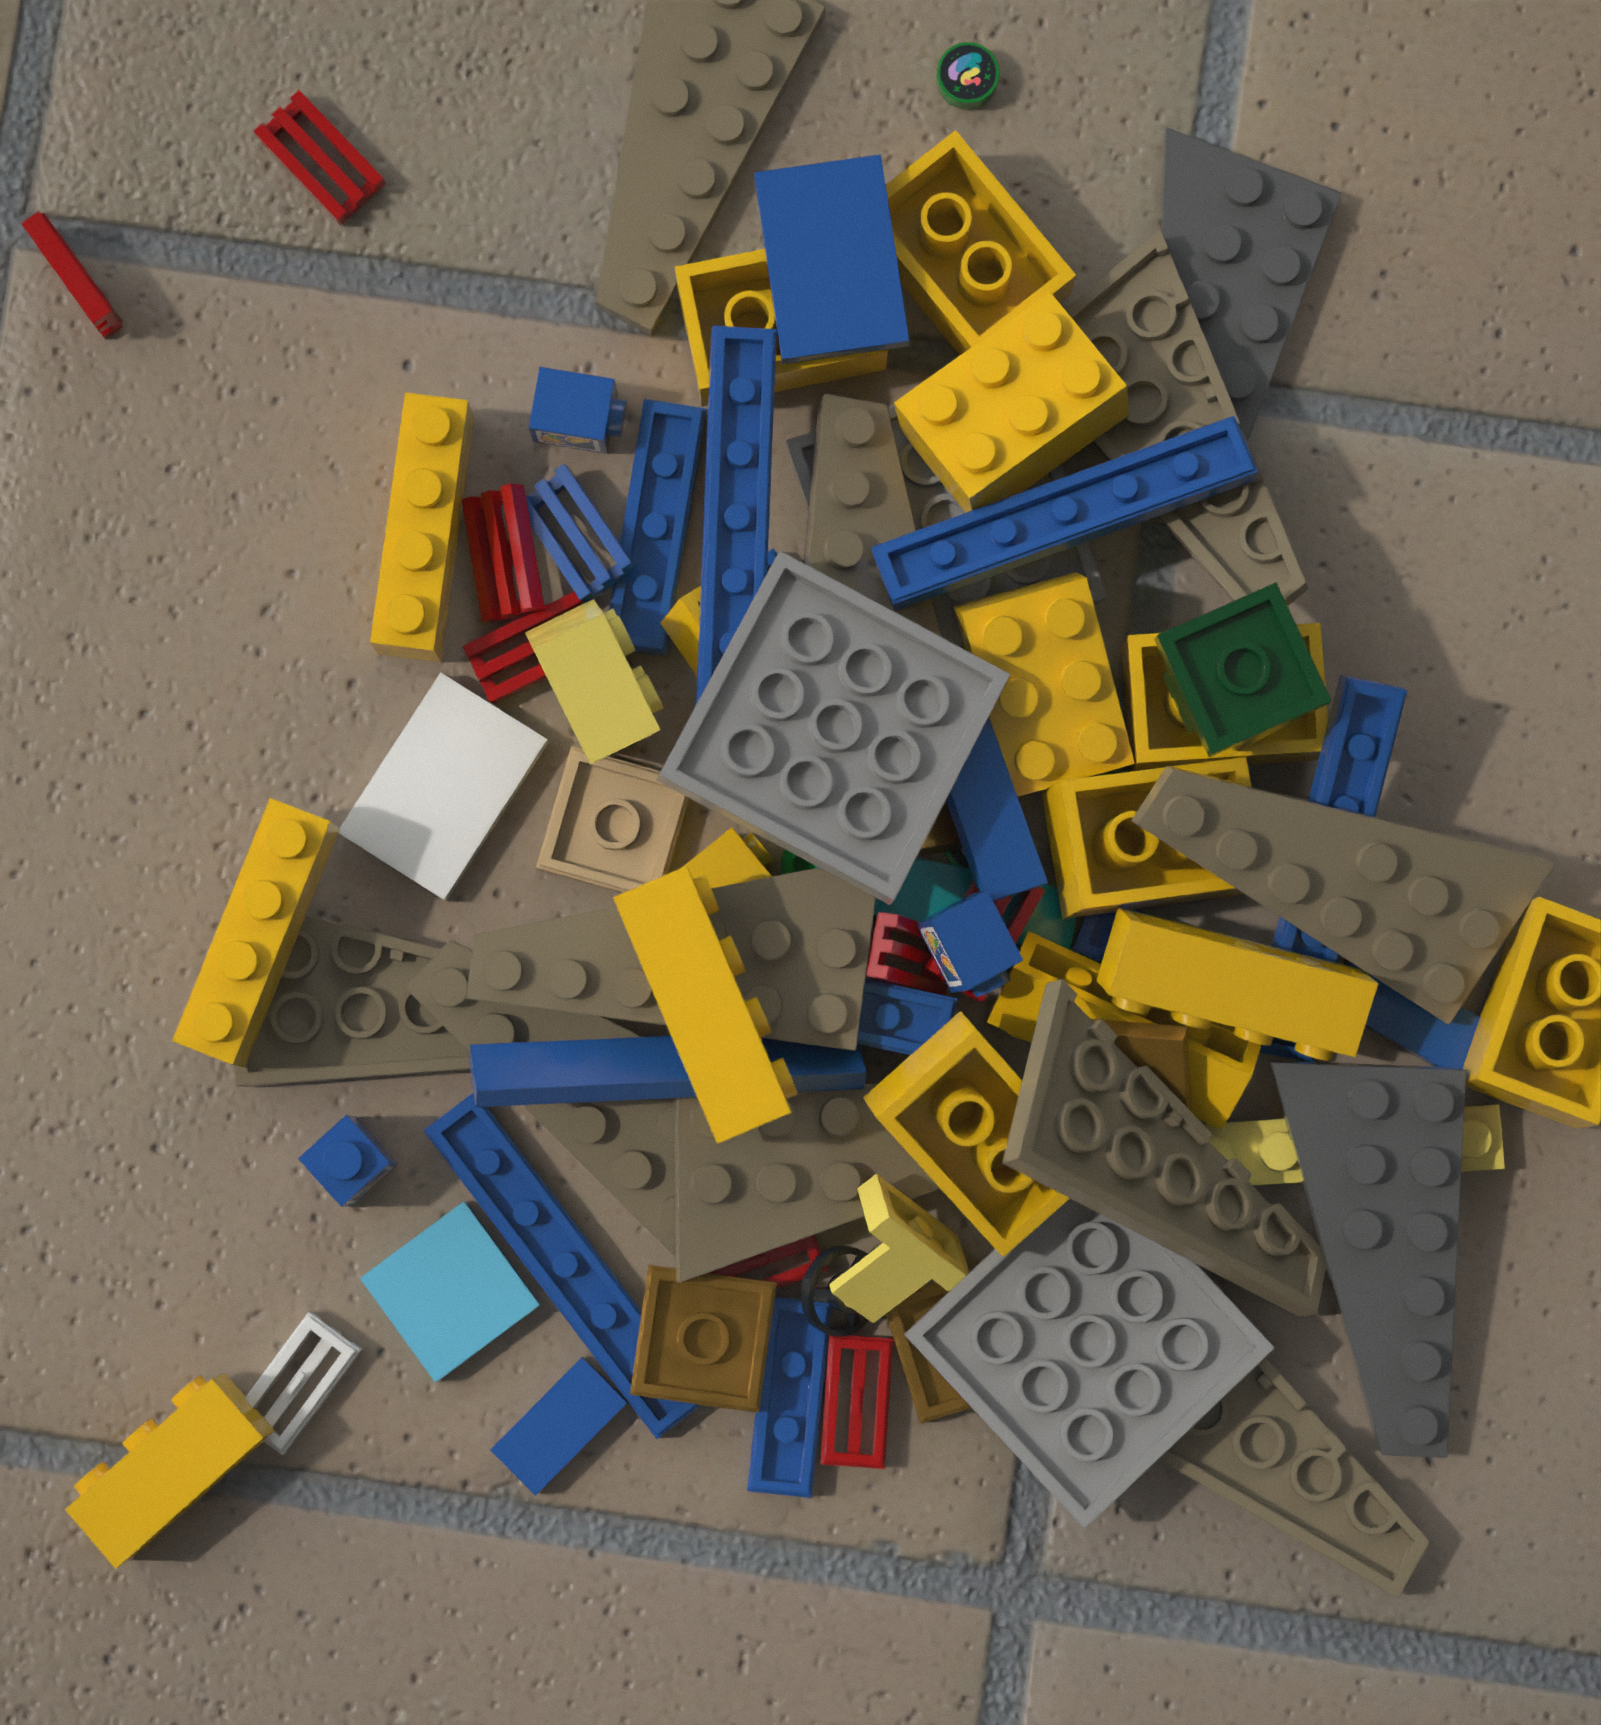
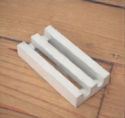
(330, 1338)

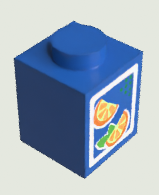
(576, 410)
(970, 944)
(348, 1161)

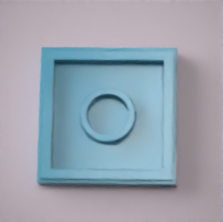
(450, 1291)

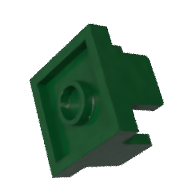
(1241, 671)

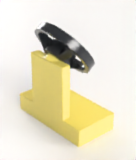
(911, 1254)

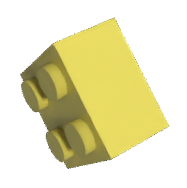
(593, 681)

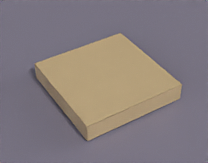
(611, 824)

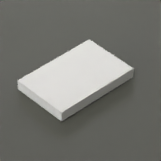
(443, 786)

